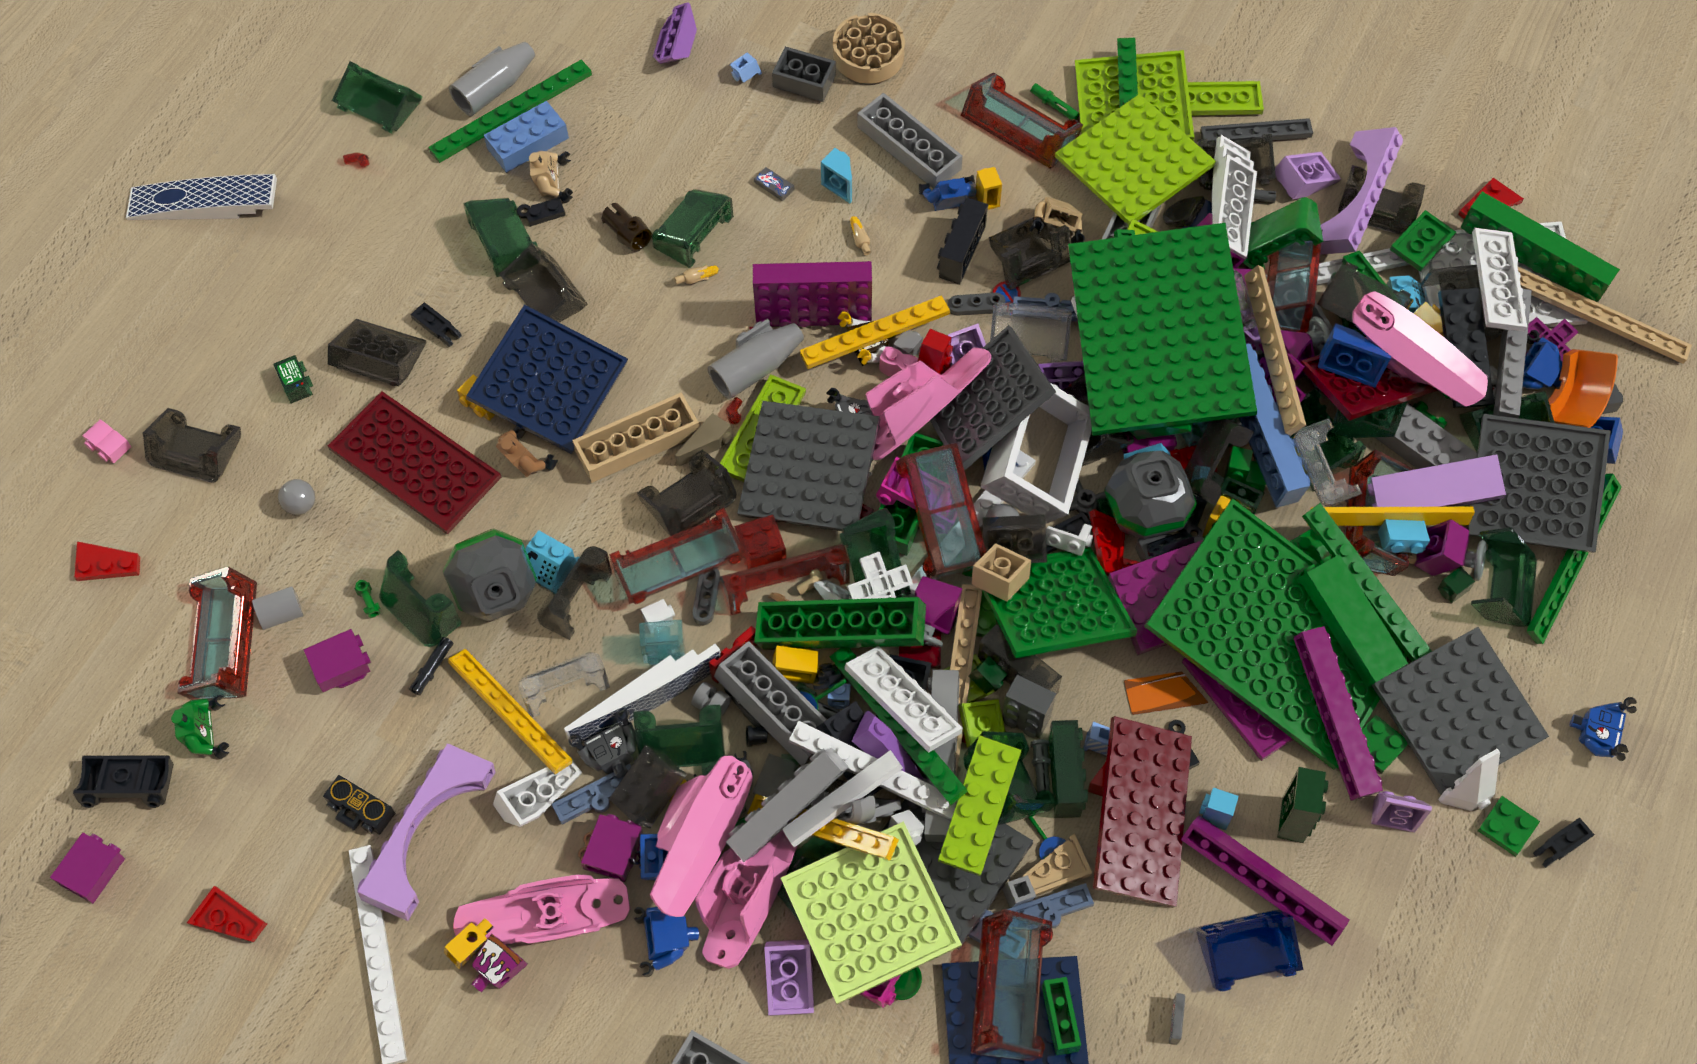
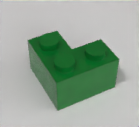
(1243, 469)

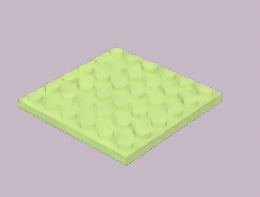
(870, 915)

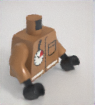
(520, 455)

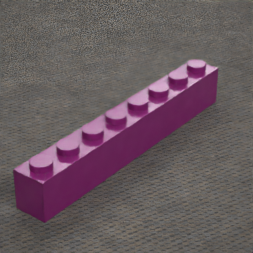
(1338, 713)
(1265, 880)

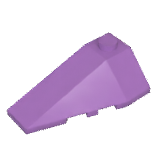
(878, 739)

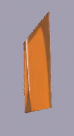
(1162, 693)

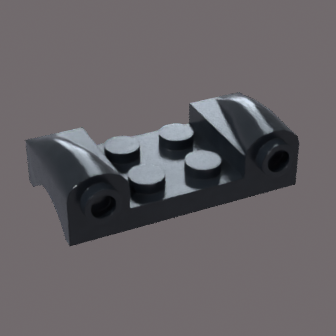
(124, 777)

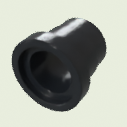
(756, 736)

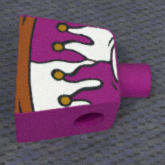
(496, 964)

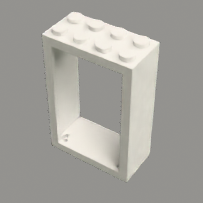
(1021, 494)

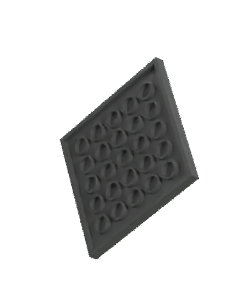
(995, 400)
(809, 466)
(1549, 479)
(1459, 708)
(964, 893)

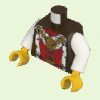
(868, 354)

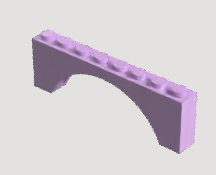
(1379, 151)
(387, 876)

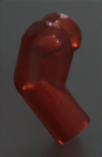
(357, 157)
(732, 411)

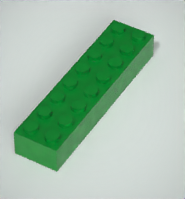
(1543, 249)
(841, 623)

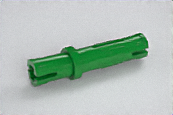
(1049, 98)

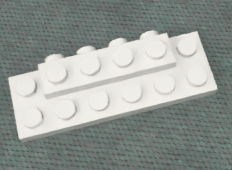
(1499, 279)
(903, 699)

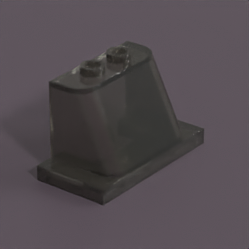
(1030, 254)

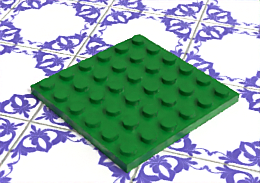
(1062, 607)

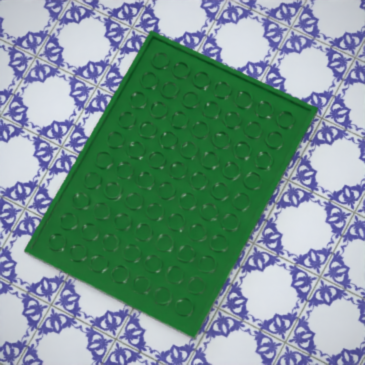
(1161, 330)
(1237, 623)

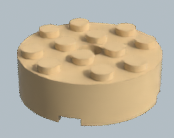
(869, 48)

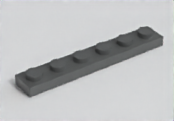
(1279, 129)

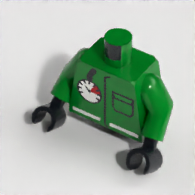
(194, 727)

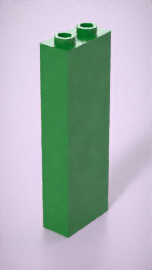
(1352, 620)

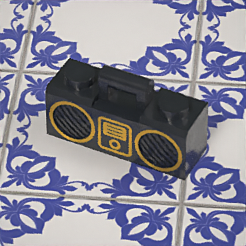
(366, 808)

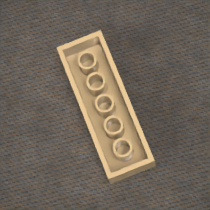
(636, 437)

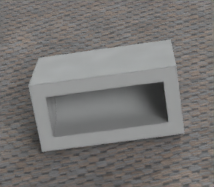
(277, 608)

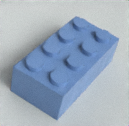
(528, 133)

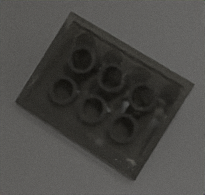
(375, 352)

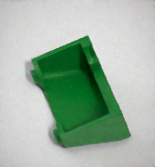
(1281, 228)

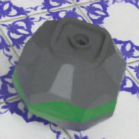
(1150, 495)
(490, 575)

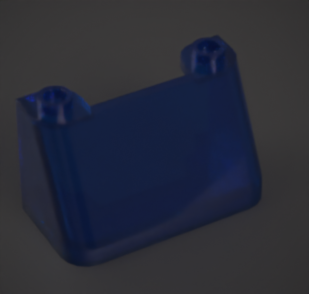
(1250, 947)

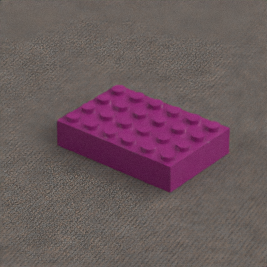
(812, 292)
(1144, 587)

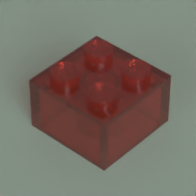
(761, 541)

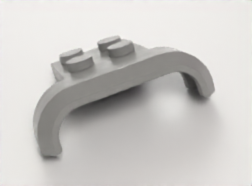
(865, 809)

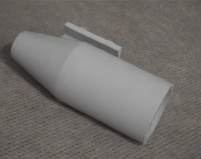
(490, 77)
(755, 357)

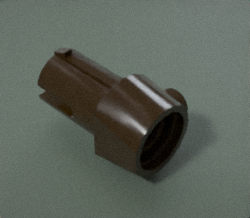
(629, 230)

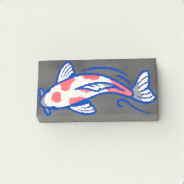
(774, 184)
(1177, 1018)

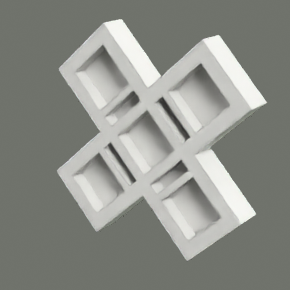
(878, 581)

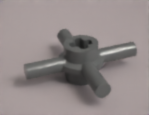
(1085, 499)

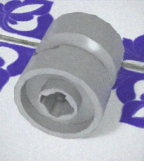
(708, 695)

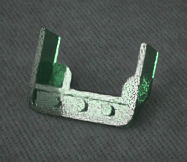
(1512, 579)

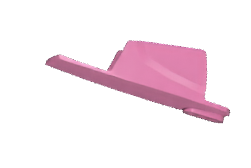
(1419, 350)
(916, 396)
(697, 832)
(739, 899)
(548, 909)

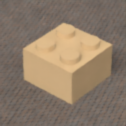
(1001, 572)

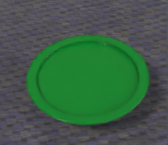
(908, 984)

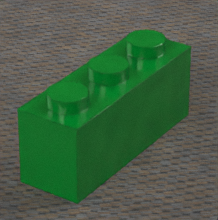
(1061, 1016)

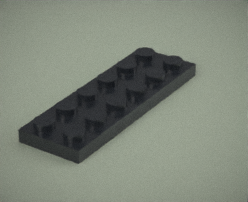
(1465, 330)

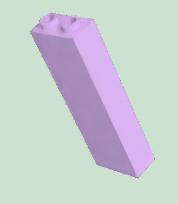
(1440, 485)

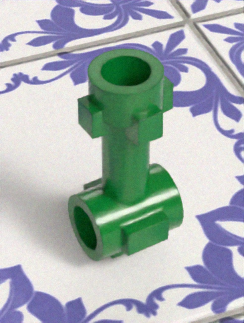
(1422, 407)
(364, 590)

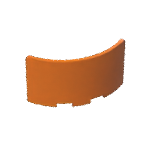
(1584, 388)

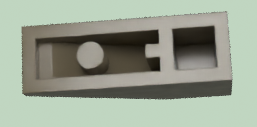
(709, 437)

